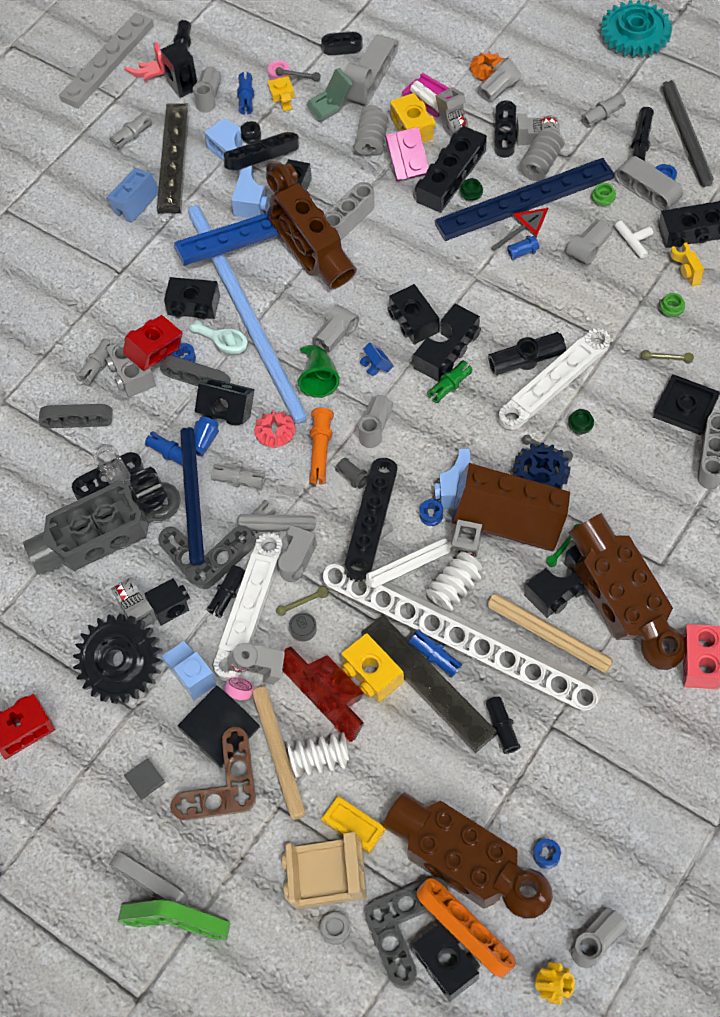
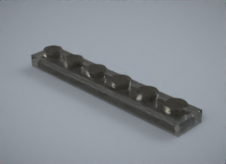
(173, 158)
(432, 685)

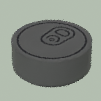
(303, 626)

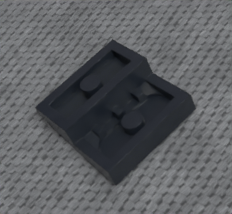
(211, 719)

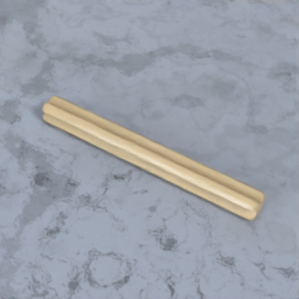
(550, 633)
(278, 753)

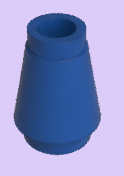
(205, 432)

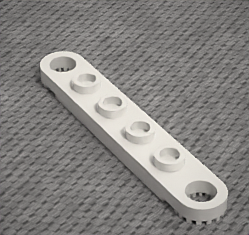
(554, 379)
(249, 601)

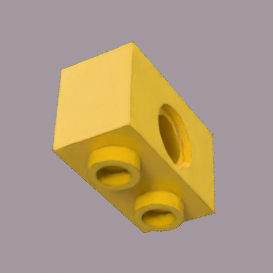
(410, 113)
(367, 653)

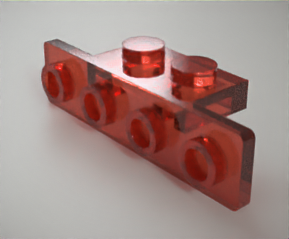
(327, 689)

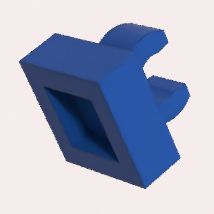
(378, 359)

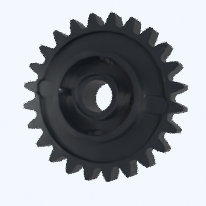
(137, 664)

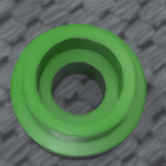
(604, 194)
(670, 300)

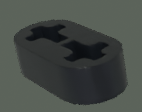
(342, 43)

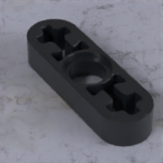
(509, 136)
(87, 478)

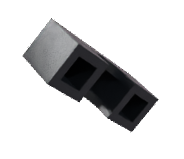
(436, 357)
(551, 592)

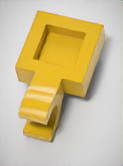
(282, 91)
(691, 265)

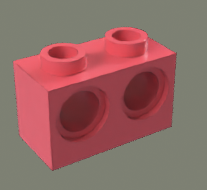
(699, 656)

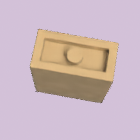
(325, 872)

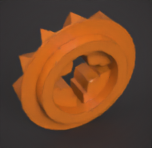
(480, 70)

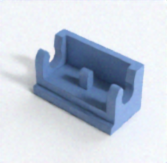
(133, 194)

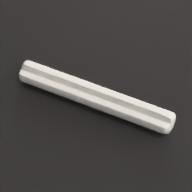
(408, 563)

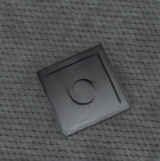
(686, 404)

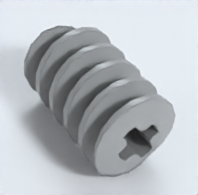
(371, 131)
(541, 154)

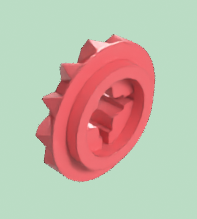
(284, 431)

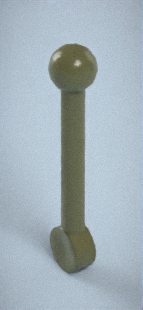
(687, 358)
(322, 593)

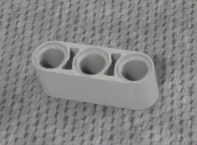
(648, 183)
(351, 208)
(710, 459)

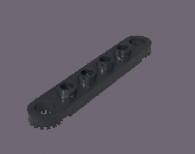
(370, 519)

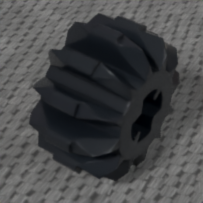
(149, 489)

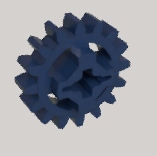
(542, 465)

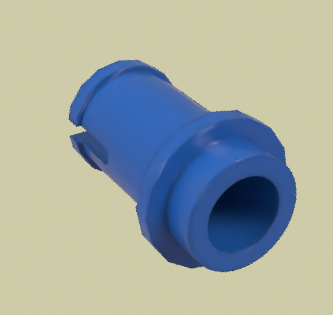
(523, 247)

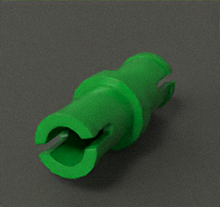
(449, 381)

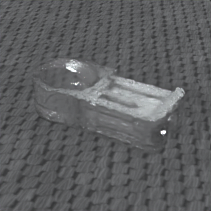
(112, 471)

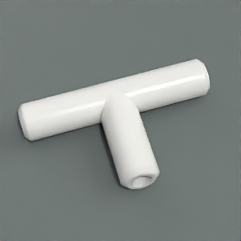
(634, 238)

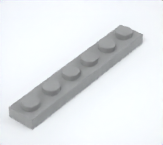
(106, 60)

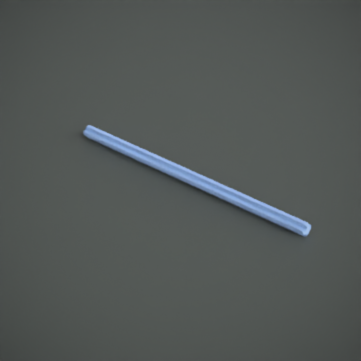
(252, 324)

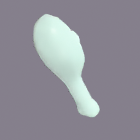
(226, 340)

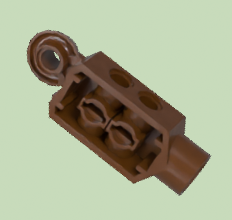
(306, 228)
(626, 591)
(467, 856)

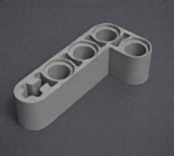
(371, 69)

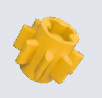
(555, 983)

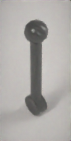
(315, 76)
(527, 439)

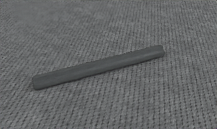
(687, 133)

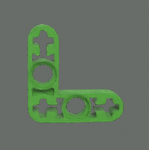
(167, 912)

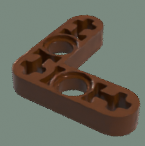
(226, 793)

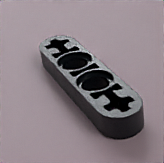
(261, 150)

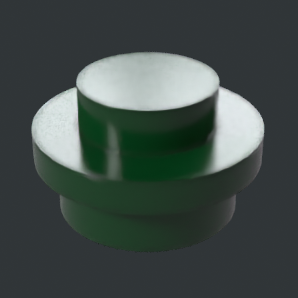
(471, 189)
(581, 421)

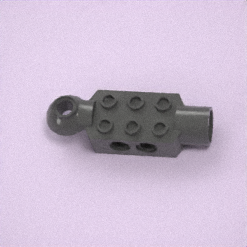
(95, 527)

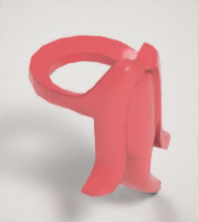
(149, 69)

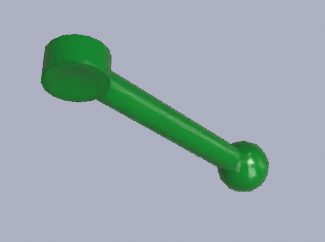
(552, 560)

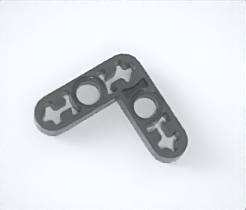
(193, 572)
(390, 928)

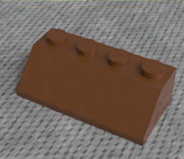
(511, 506)

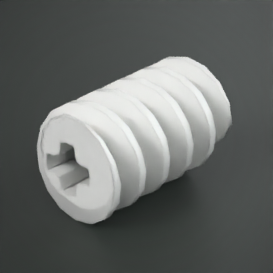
(453, 581)
(318, 755)

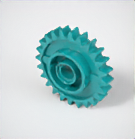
(636, 28)

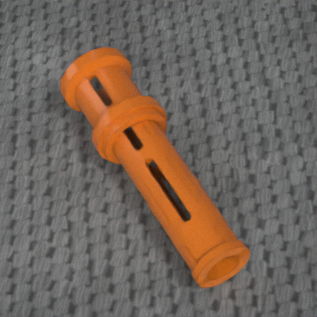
(320, 435)

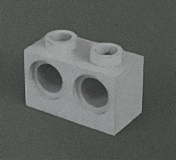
(127, 370)

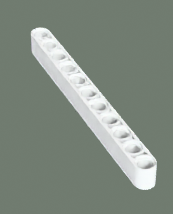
(473, 635)

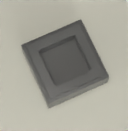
(144, 779)

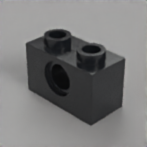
(179, 68)
(192, 298)
(413, 314)
(238, 399)
(452, 979)

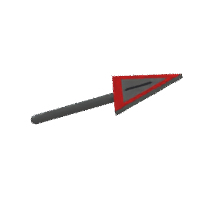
(530, 220)

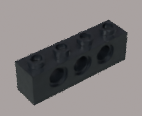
(451, 168)
(690, 224)

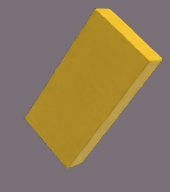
(347, 818)

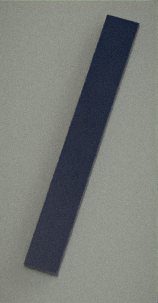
(523, 199)

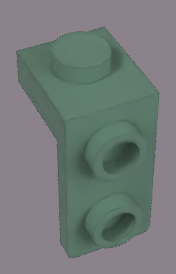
(332, 98)

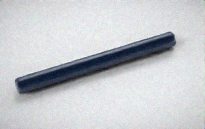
(192, 498)

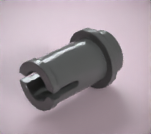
(356, 476)

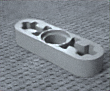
(146, 879)

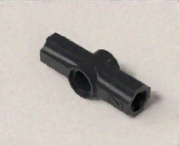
(537, 350)

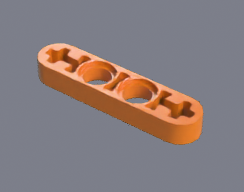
(466, 927)

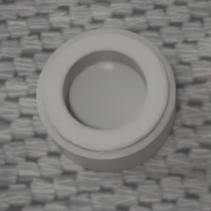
(335, 928)

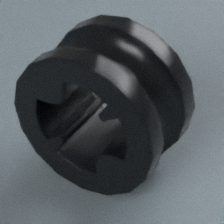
(250, 127)

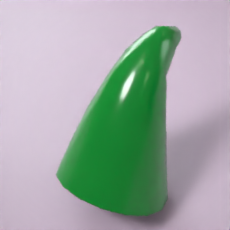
(320, 374)

